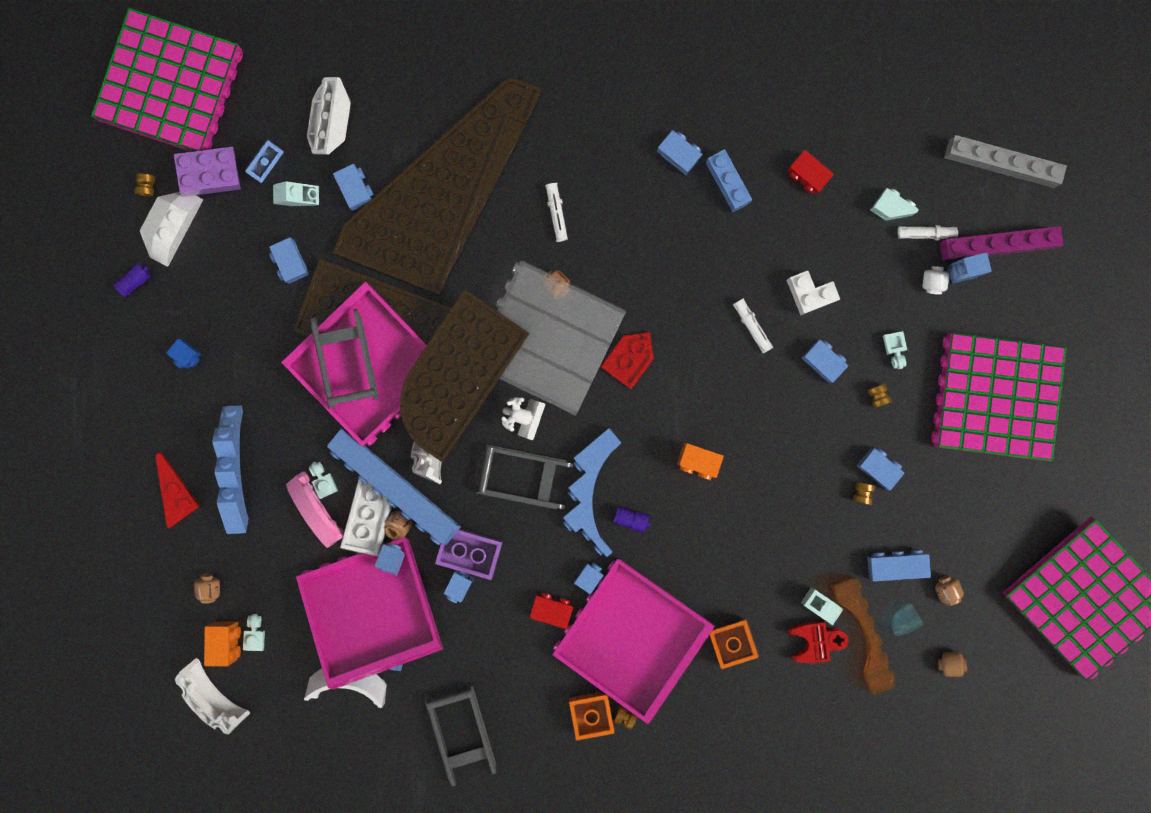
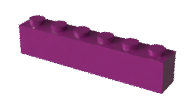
(1002, 243)

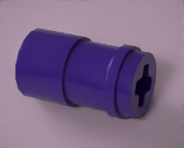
(132, 279)
(632, 519)

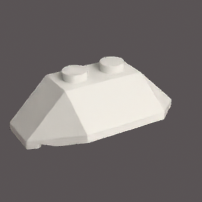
(328, 116)
(168, 225)

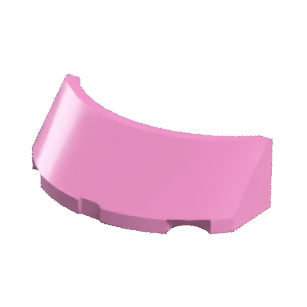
(313, 510)

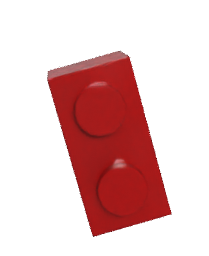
(810, 173)
(551, 610)

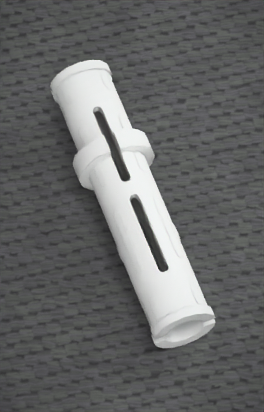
(552, 189)
(927, 232)
(754, 328)

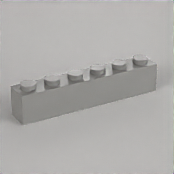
(1005, 161)

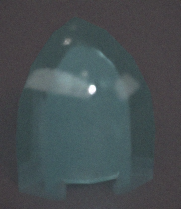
(906, 621)

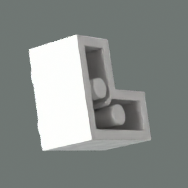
(807, 296)

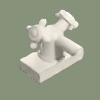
(527, 418)

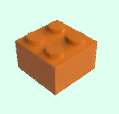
(699, 460)
(221, 643)
(734, 644)
(591, 715)

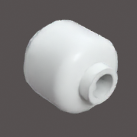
(935, 280)

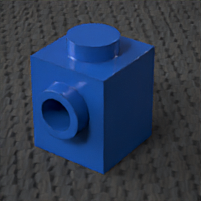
(183, 354)

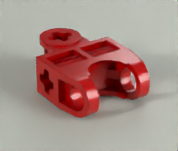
(817, 634)

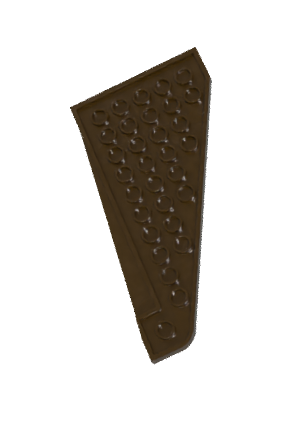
(431, 207)

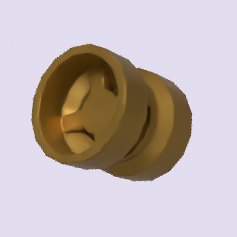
(144, 185)
(880, 397)
(863, 494)
(624, 717)

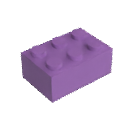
(207, 171)
(470, 553)

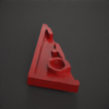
(176, 497)

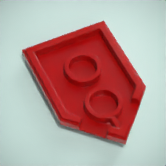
(629, 358)

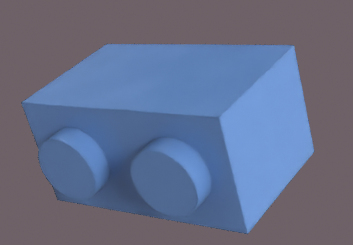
(679, 152)
(264, 161)
(353, 187)
(288, 260)
(825, 361)
(880, 468)
(458, 586)

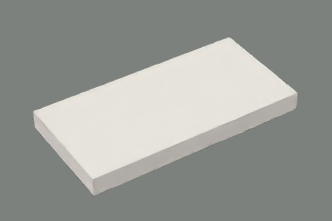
(366, 521)

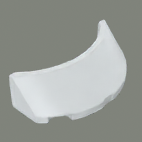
(425, 464)
(371, 686)
(207, 700)

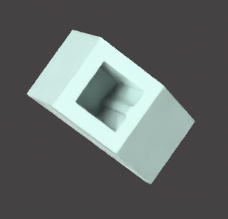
(295, 194)
(892, 206)
(821, 606)

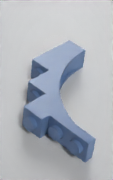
(590, 461)
(227, 470)

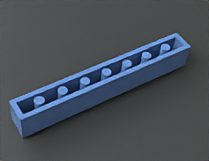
(394, 487)

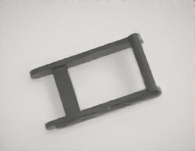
(339, 336)
(546, 481)
(468, 756)

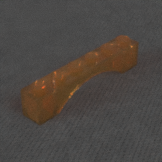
(876, 671)

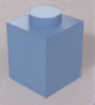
(390, 559)
(589, 577)

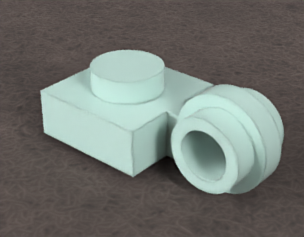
(895, 344)
(324, 484)
(254, 638)

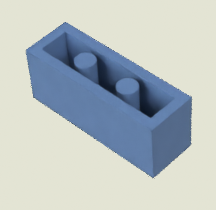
(728, 180)
(969, 268)
(898, 566)

